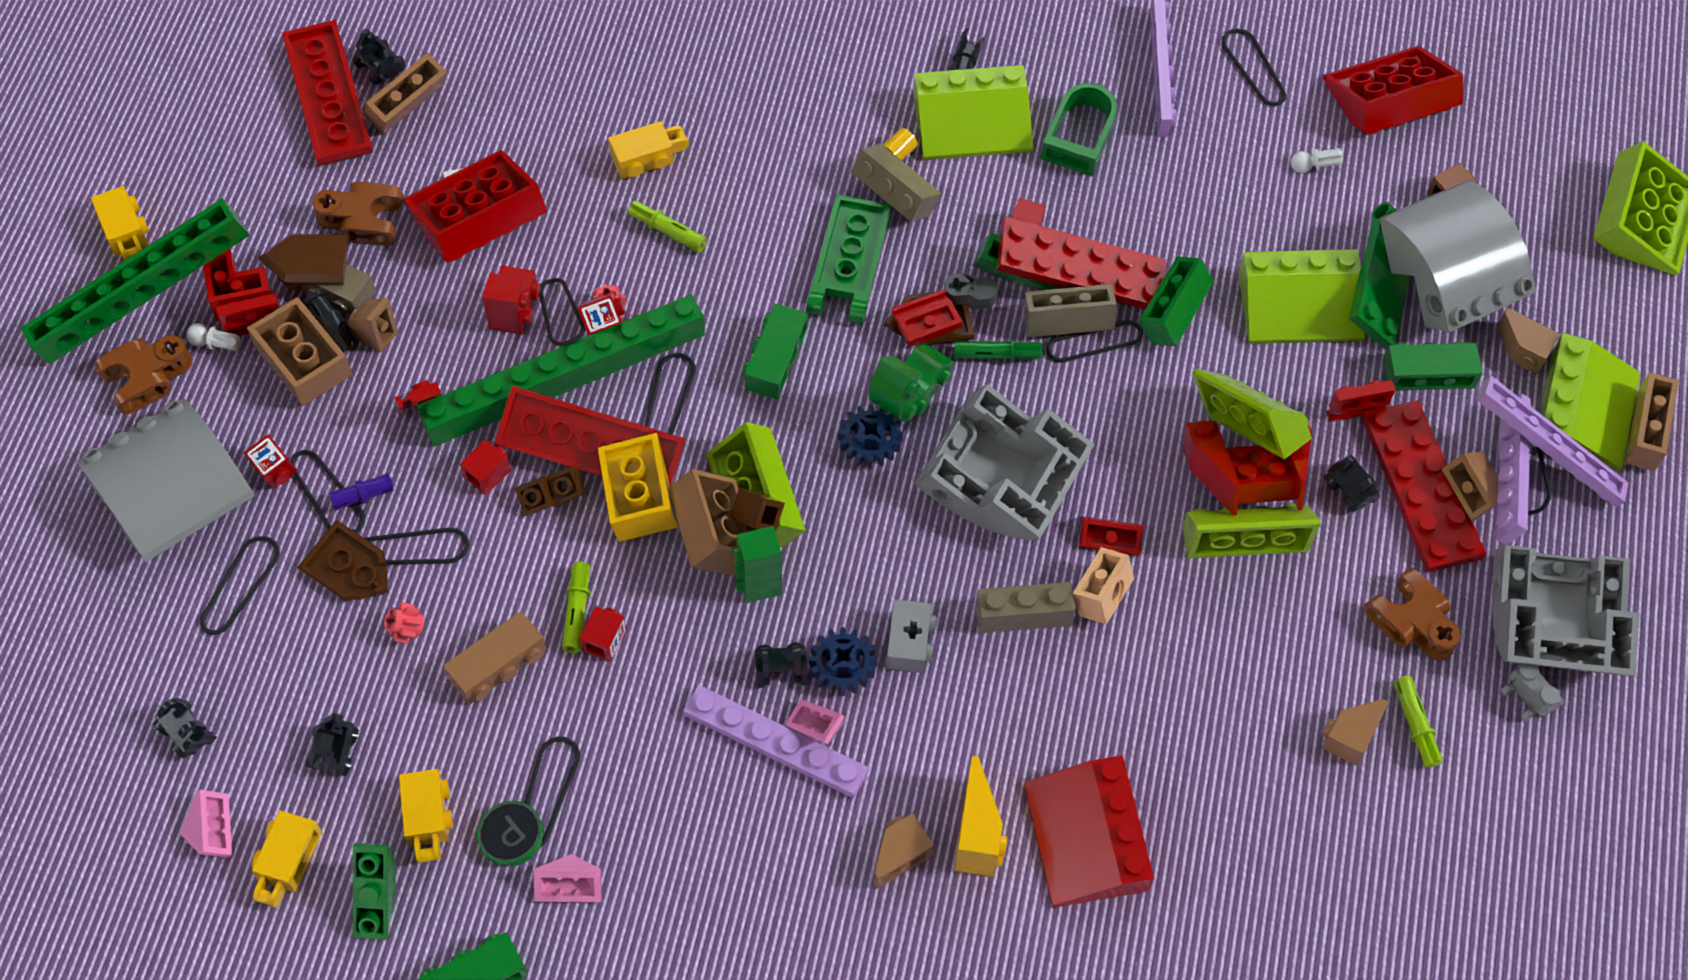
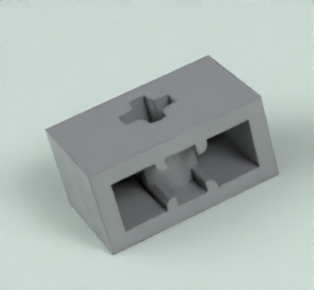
(908, 653)

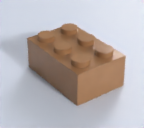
(299, 351)
(703, 514)

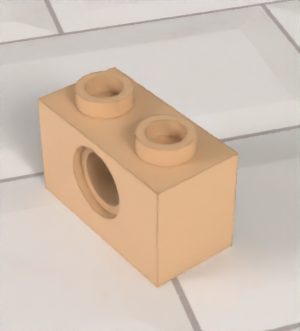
(1103, 585)

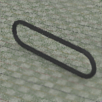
(1125, 322)

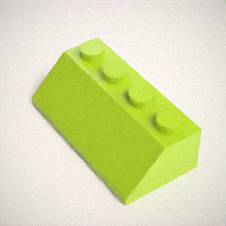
(1252, 413)
(756, 464)
(1250, 531)

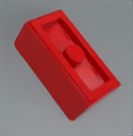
(1111, 534)

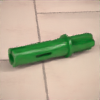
(997, 350)

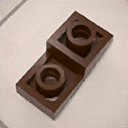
(550, 490)

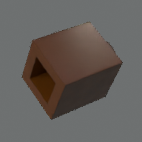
(756, 509)

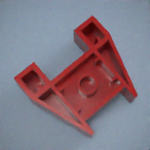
(1244, 472)

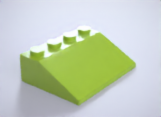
(973, 112)
(1645, 210)
(1299, 295)
(1591, 397)

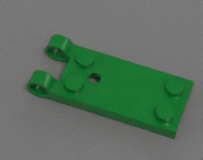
(854, 244)
(1378, 292)

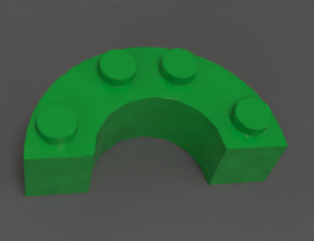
(909, 386)

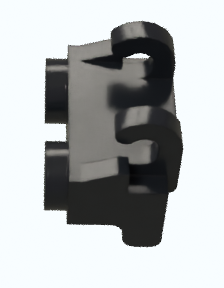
(377, 57)
(1353, 482)
(781, 659)
(179, 722)
(332, 746)

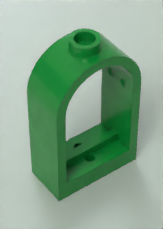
(1072, 154)

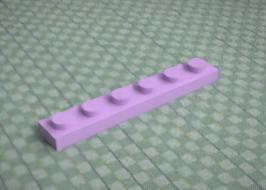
(1163, 71)
(1553, 441)
(1513, 483)
(776, 741)

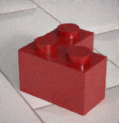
(228, 285)
(510, 299)

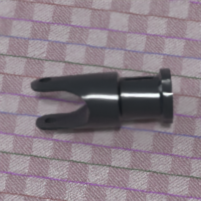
(966, 54)
(330, 320)

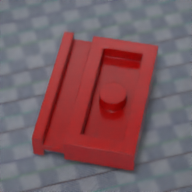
(239, 315)
(926, 318)
(420, 394)
(1354, 401)

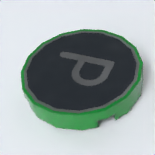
(510, 833)

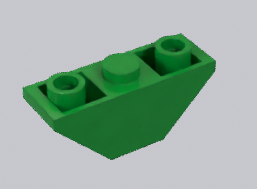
(373, 890)

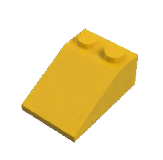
(637, 488)
(980, 837)

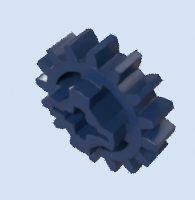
(870, 436)
(843, 674)

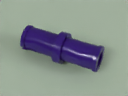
(361, 491)

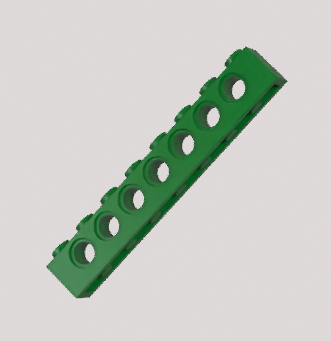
(135, 281)

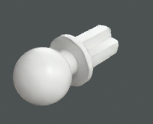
(1303, 161)
(200, 335)

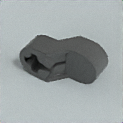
(972, 291)

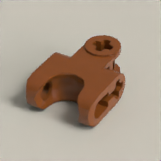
(357, 211)
(148, 369)
(1419, 620)

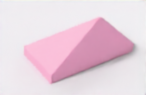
(815, 721)
(208, 824)
(567, 881)

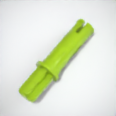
(668, 226)
(576, 606)
(1414, 711)

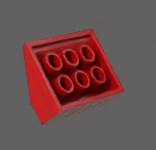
(1395, 89)
(476, 205)
(1089, 833)

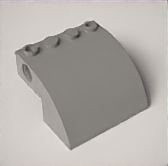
(1461, 254)
(1004, 465)
(165, 478)
(1564, 611)

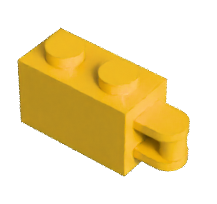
(646, 148)
(120, 223)
(425, 812)
(284, 856)

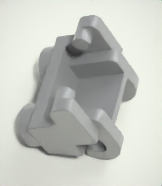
(1534, 691)

